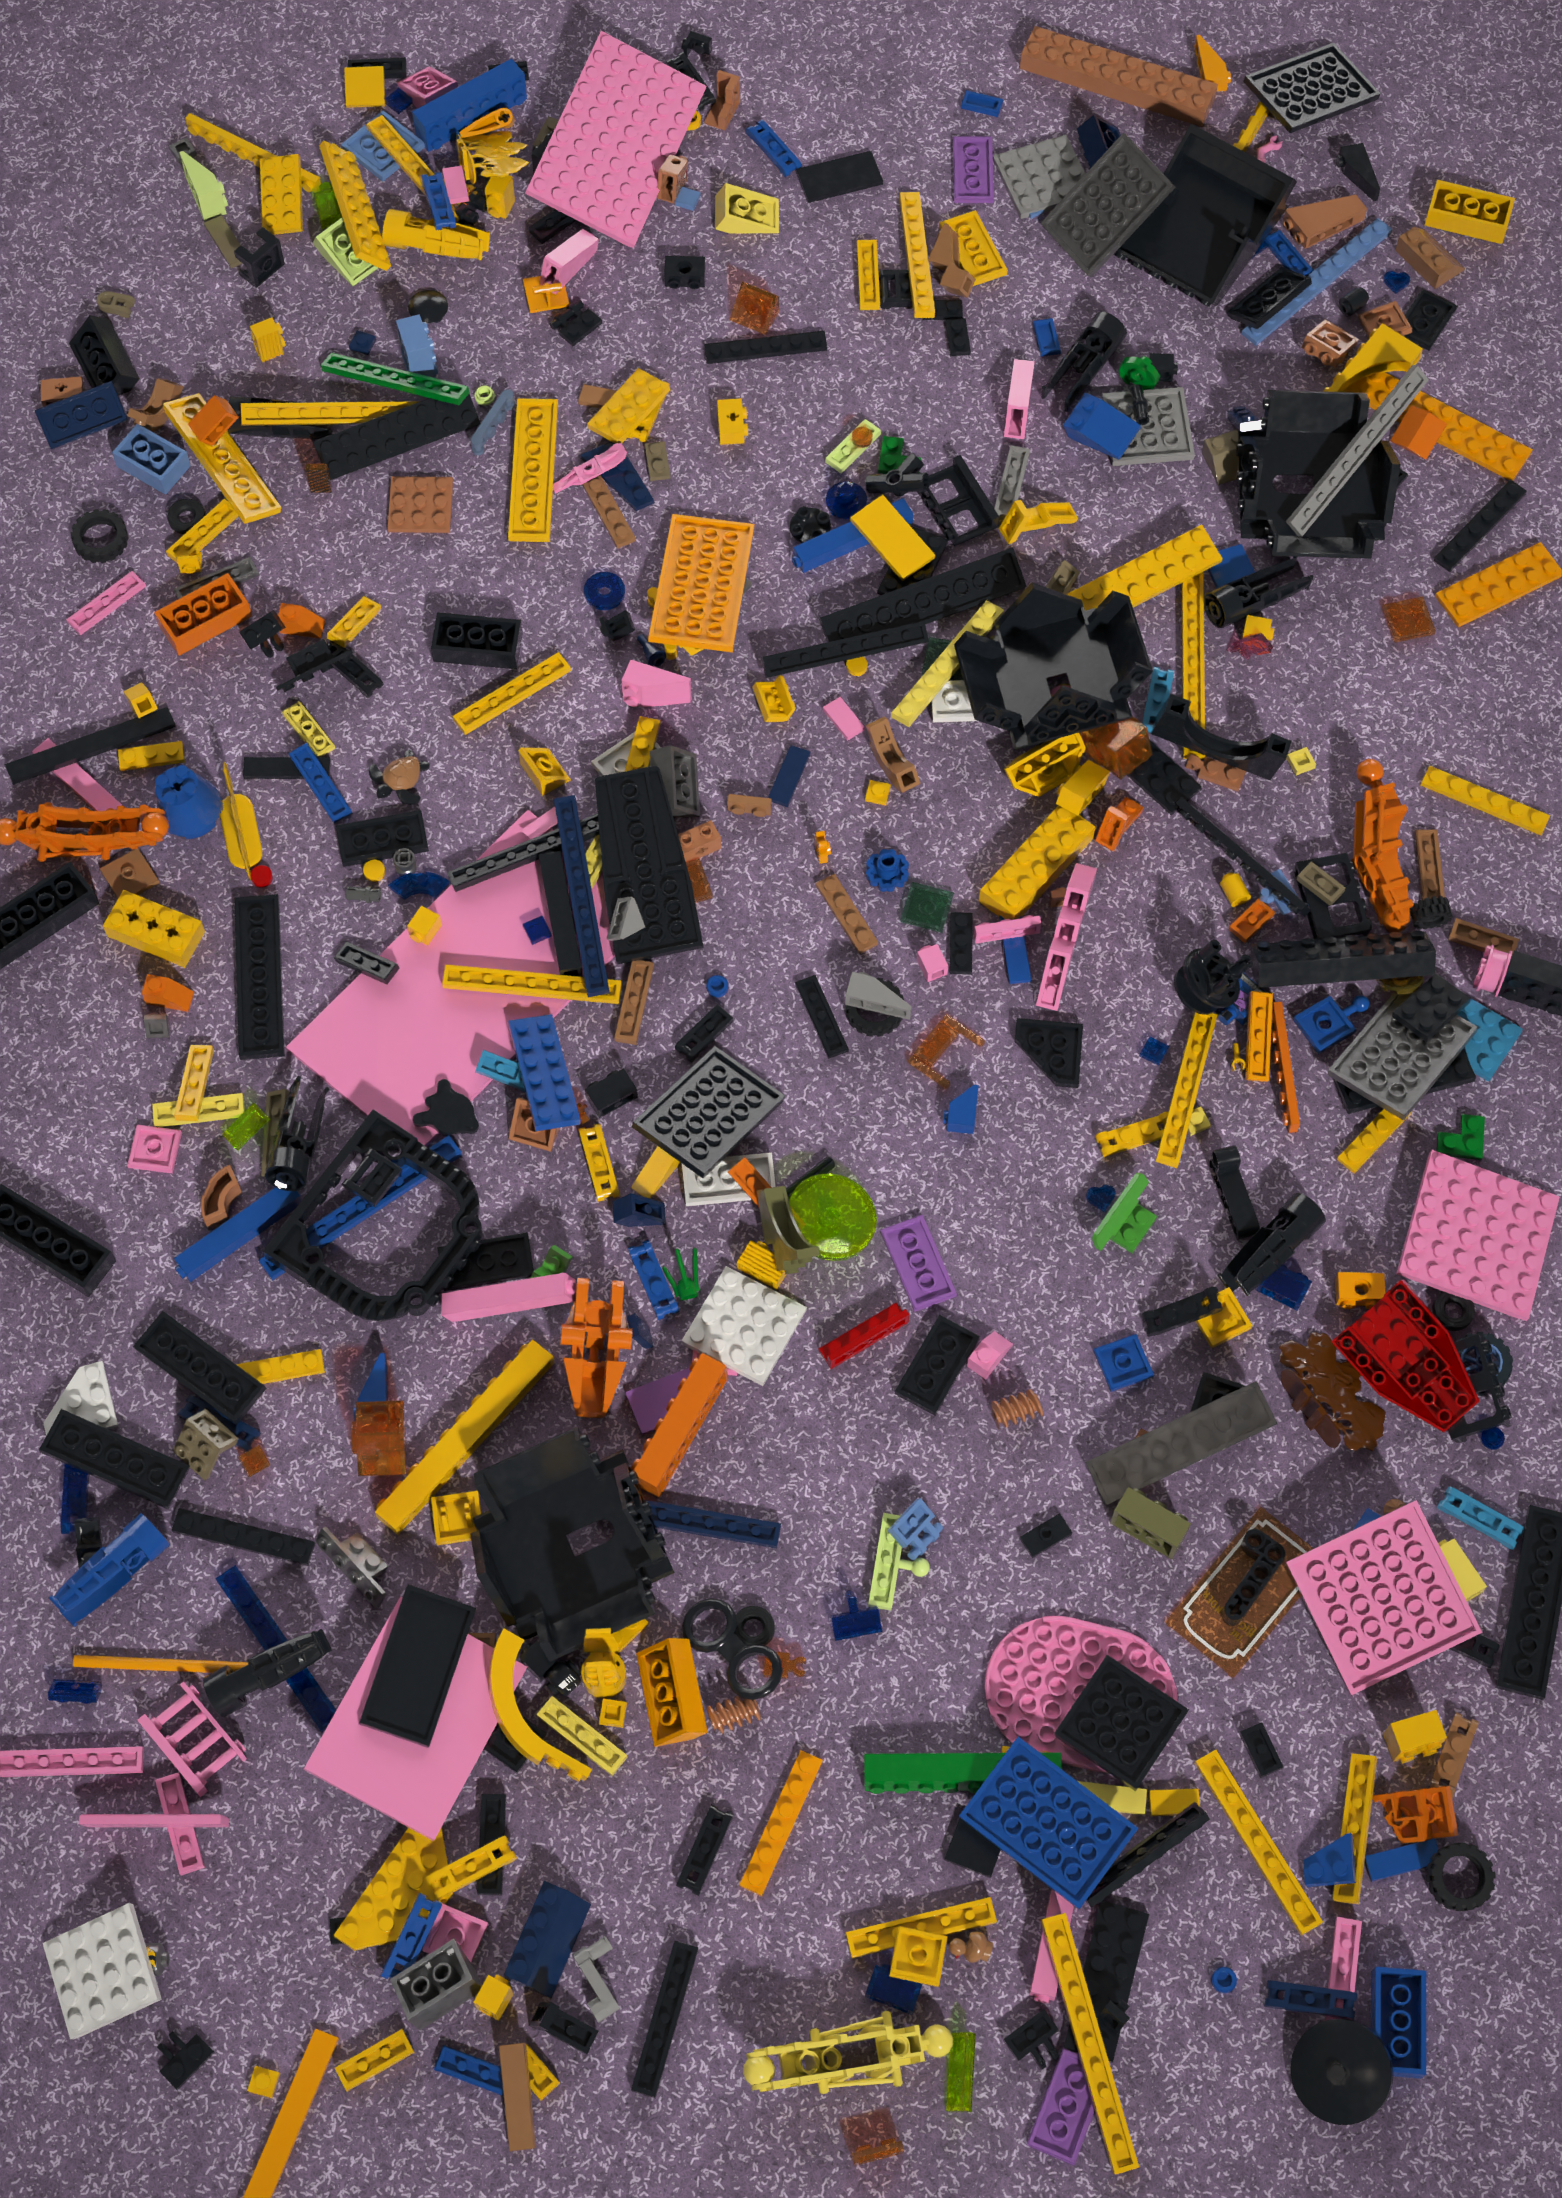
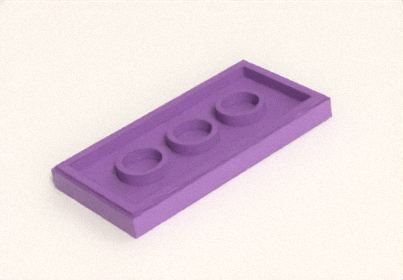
(973, 169)
(918, 1263)
(1064, 2111)

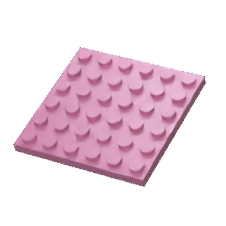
(1478, 1235)
(1383, 1597)

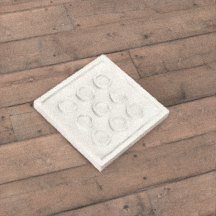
(744, 1325)
(101, 1971)

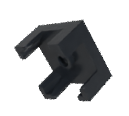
(263, 261)

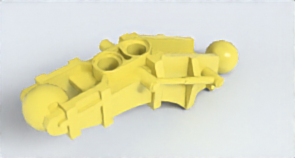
(909, 2050)

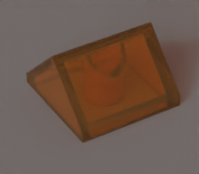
(755, 308)

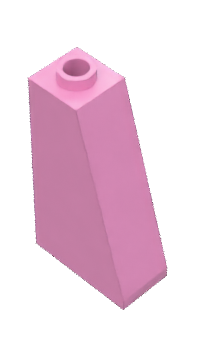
(568, 258)
(1019, 399)

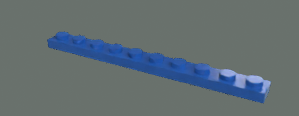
(358, 1210)

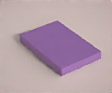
(651, 1400)

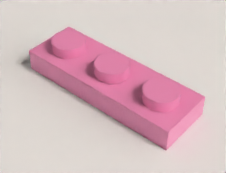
(1007, 929)

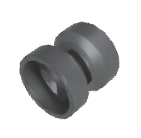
(406, 866)

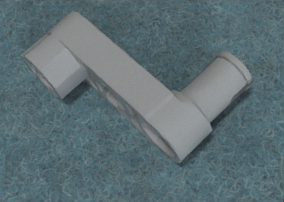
(604, 2003)

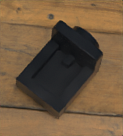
(617, 626)

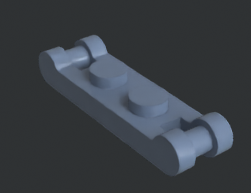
(495, 416)

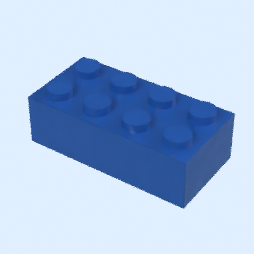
(1400, 2017)

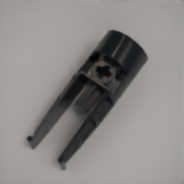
(1101, 334)
(272, 431)
(1251, 594)
(289, 1164)
(1273, 1245)
(265, 1670)

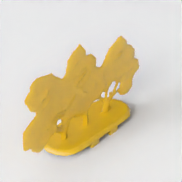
(492, 149)
(240, 828)

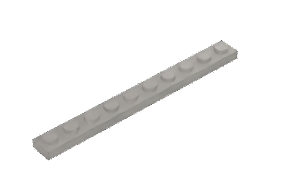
(1357, 450)

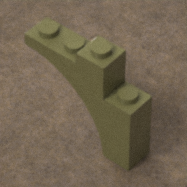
(781, 1230)

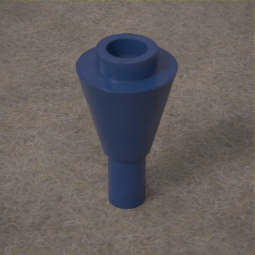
(654, 655)

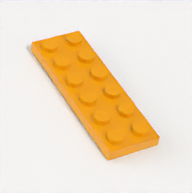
(1499, 584)

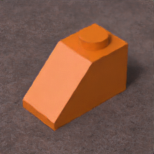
(300, 621)
(166, 993)

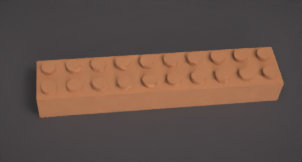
(1118, 76)

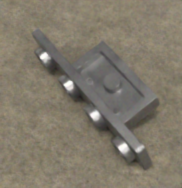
(357, 1562)

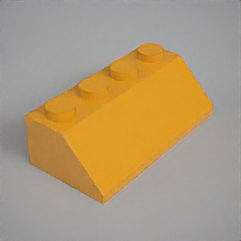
(671, 1692)

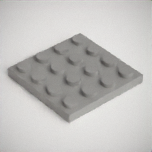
(1039, 174)
(1167, 433)

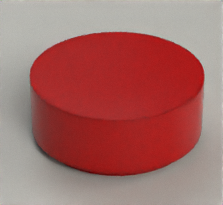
(261, 876)

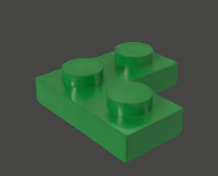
(891, 454)
(1467, 1143)

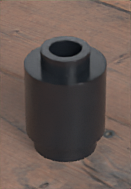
(1353, 301)

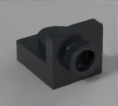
(698, 43)

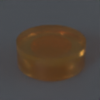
(862, 437)

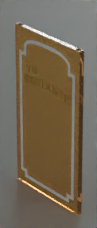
(1200, 1612)

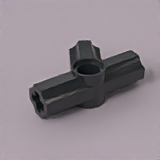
(900, 480)

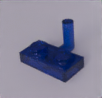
(856, 1621)

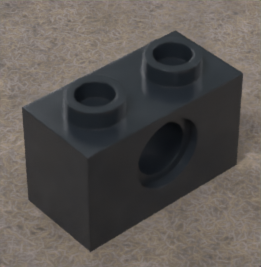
(684, 271)

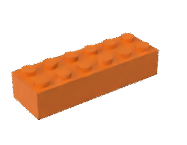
(680, 1424)

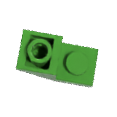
(556, 1262)

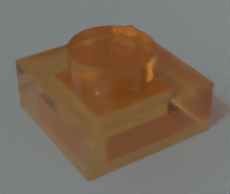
(253, 1461)

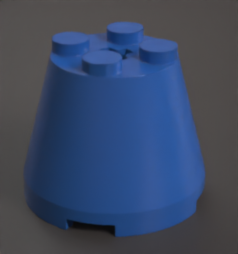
(189, 802)

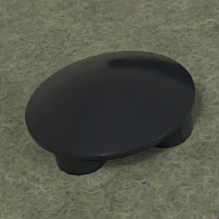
(429, 304)
(809, 523)

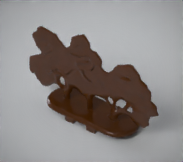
(1331, 1384)

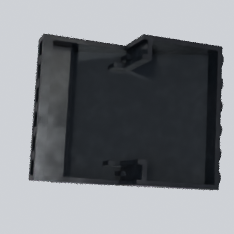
(1211, 219)

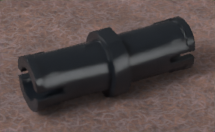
(1139, 404)

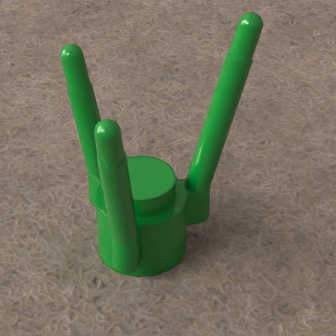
(687, 1288)

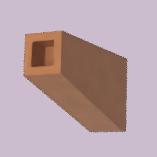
(1323, 219)

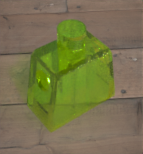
(327, 205)

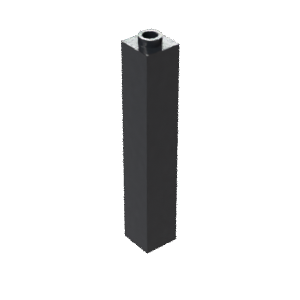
(560, 914)

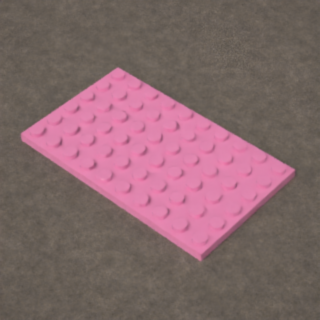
(615, 138)

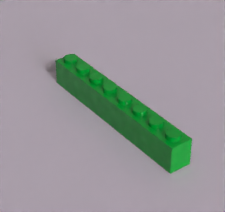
(932, 1771)

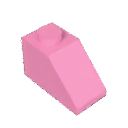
(988, 1354)

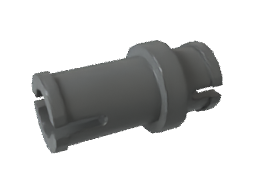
(363, 894)

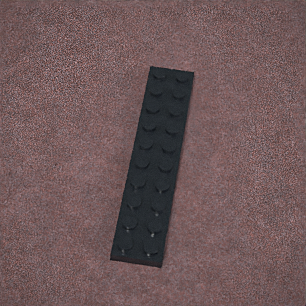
(929, 598)

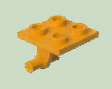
(541, 297)

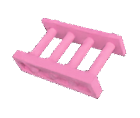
(169, 1743)

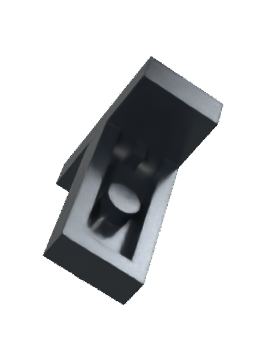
(563, 2027)

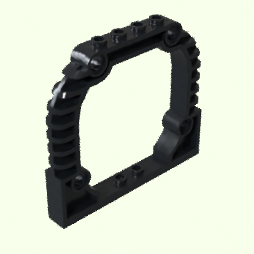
(291, 1247)

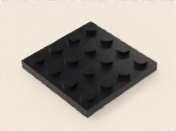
(1121, 1722)

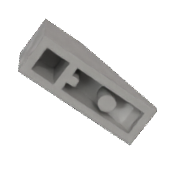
(870, 994)

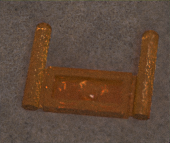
(937, 1043)

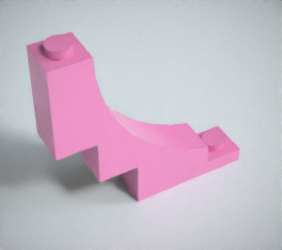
(1065, 936)

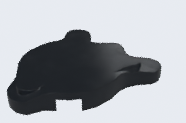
(448, 1112)

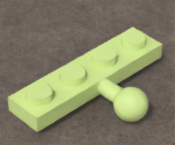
(887, 1566)

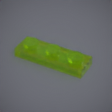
(961, 2073)

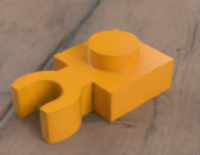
(822, 847)

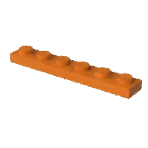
(1285, 1074)

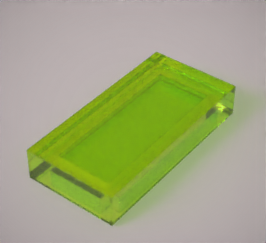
(245, 1126)

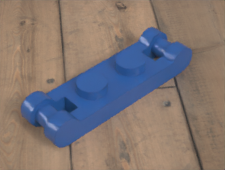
(773, 147)
(438, 201)
(653, 1280)
(412, 1936)

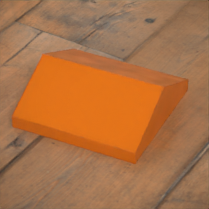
(1418, 432)

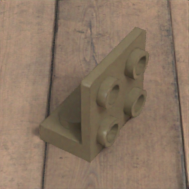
(202, 1442)

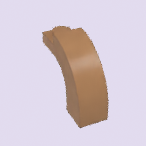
(153, 415)
(895, 766)

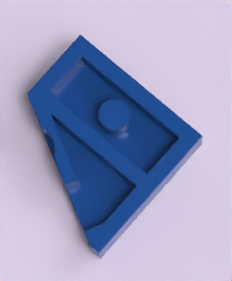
(1331, 1864)

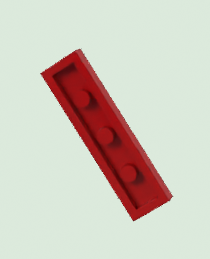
(864, 1335)

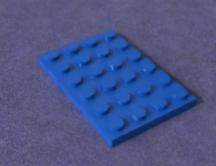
(1048, 1822)

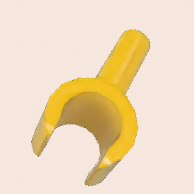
(1237, 1059)

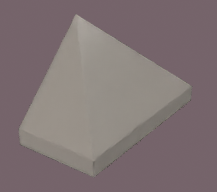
(625, 919)

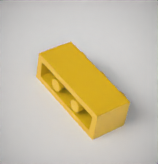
(1082, 787)

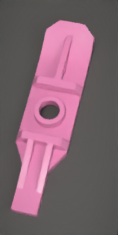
(599, 464)

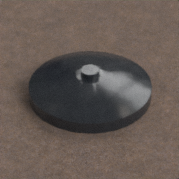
(1341, 2071)

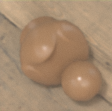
(976, 1948)

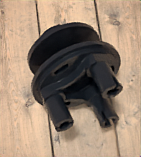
(1209, 979)

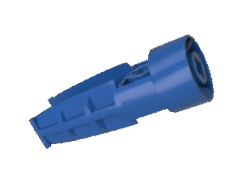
(109, 1569)

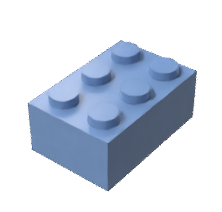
(416, 346)
(151, 459)

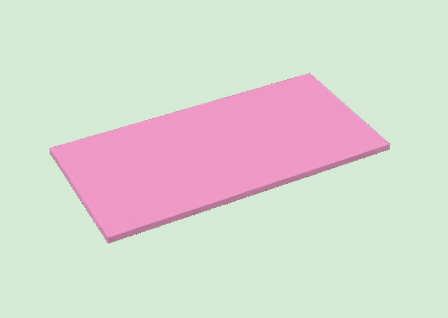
(398, 1039)

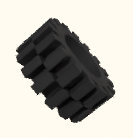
(1431, 912)

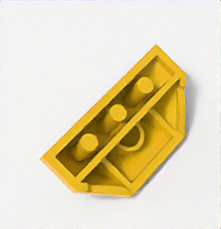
(1046, 765)

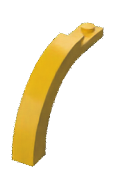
(510, 1718)

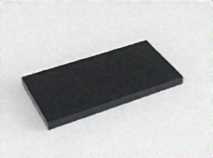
(417, 1666)

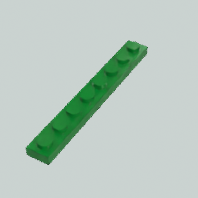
(395, 378)

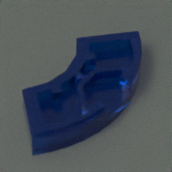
(417, 883)

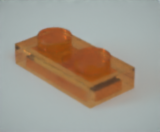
(867, 2154)

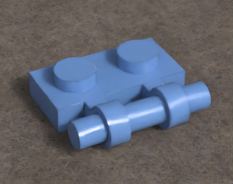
(911, 1523)

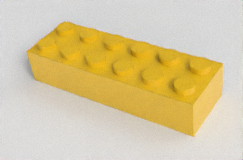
(1036, 864)

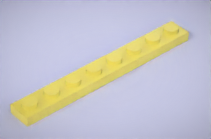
(943, 667)

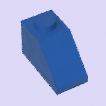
(962, 1112)

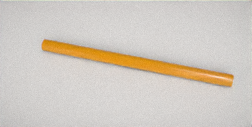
(153, 1664)

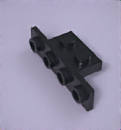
(311, 660)

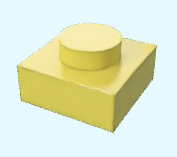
(1301, 761)
(1198, 1122)

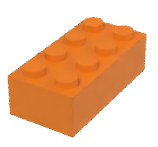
(203, 614)

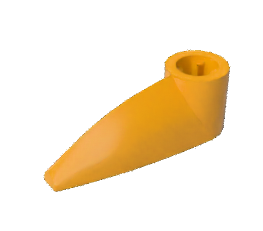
(489, 123)

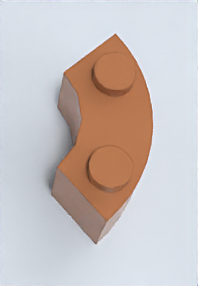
(218, 1197)

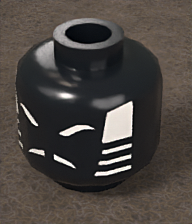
(563, 1678)

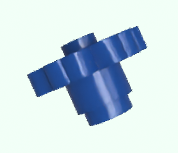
(887, 870)

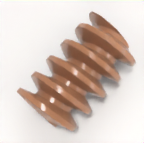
(1016, 1408)
(733, 1713)

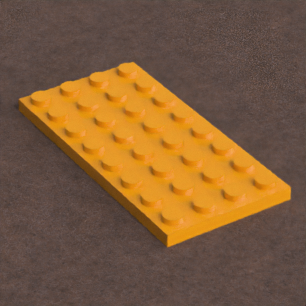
(701, 583)

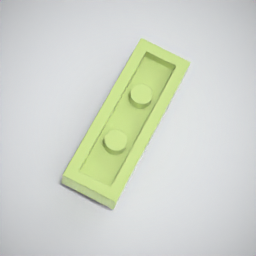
(847, 452)

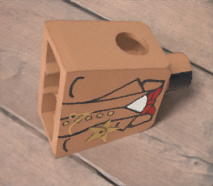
(674, 170)

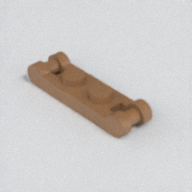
(1454, 1752)

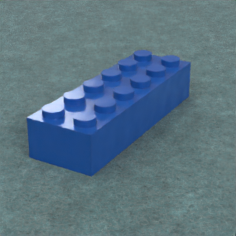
(452, 112)

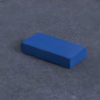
(982, 103)
(1046, 337)

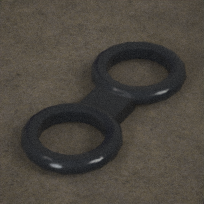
(732, 1649)

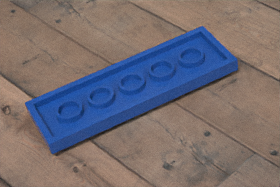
(544, 1072)

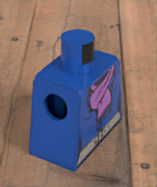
(1239, 1009)

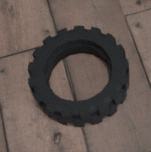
(95, 518)
(874, 1028)
(1483, 1866)

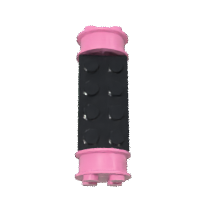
(1521, 979)

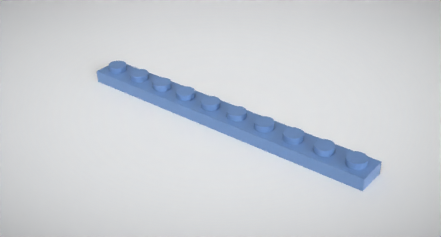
(1324, 276)

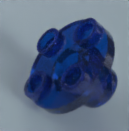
(845, 499)

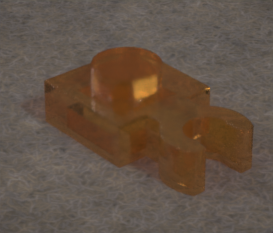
(787, 1665)

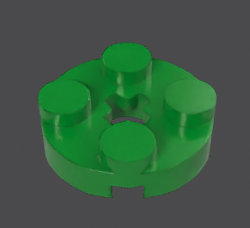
(1139, 372)

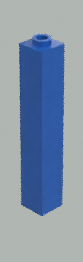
(837, 542)
(235, 1232)

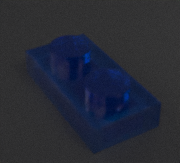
(75, 1691)

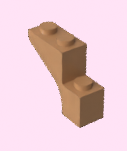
(946, 257)

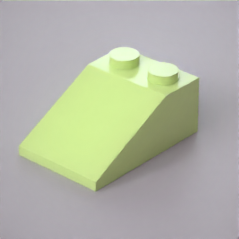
(204, 188)
(338, 251)

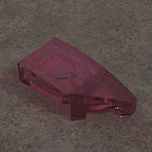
(1253, 644)

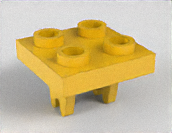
(1226, 1323)
(454, 1516)

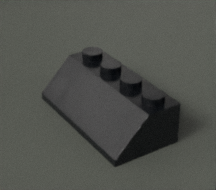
(103, 355)

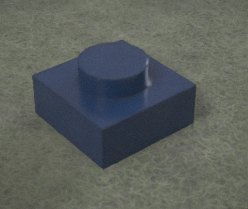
(362, 342)

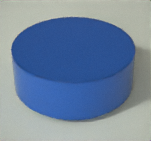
(717, 986)
(1224, 1980)

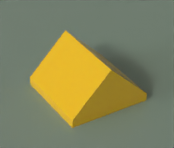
(542, 769)

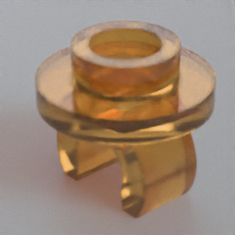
(583, 1116)

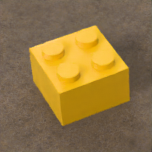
(1415, 1736)

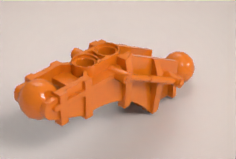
(106, 832)
(1376, 846)

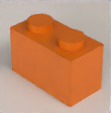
(213, 420)

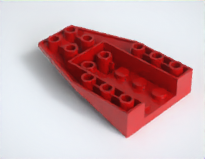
(1409, 1358)

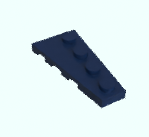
(623, 480)

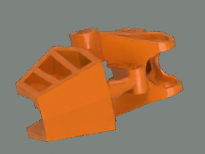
(590, 1381)

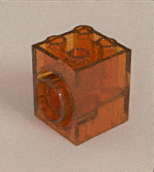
(1118, 746)
(380, 1438)

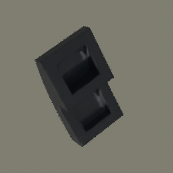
(88, 1538)

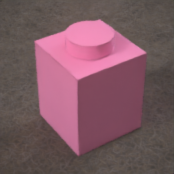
(932, 962)

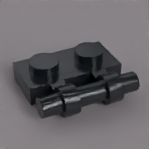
(579, 327)

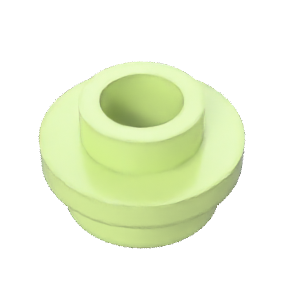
(484, 390)

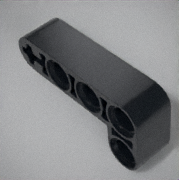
(1235, 1195)
(1250, 1581)

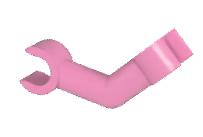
(1268, 147)

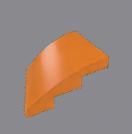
(1426, 1811)

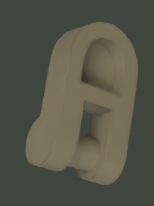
(109, 301)

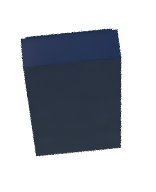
(640, 1331)

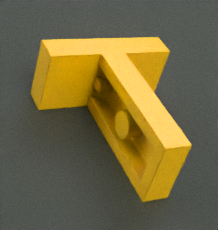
(1020, 520)

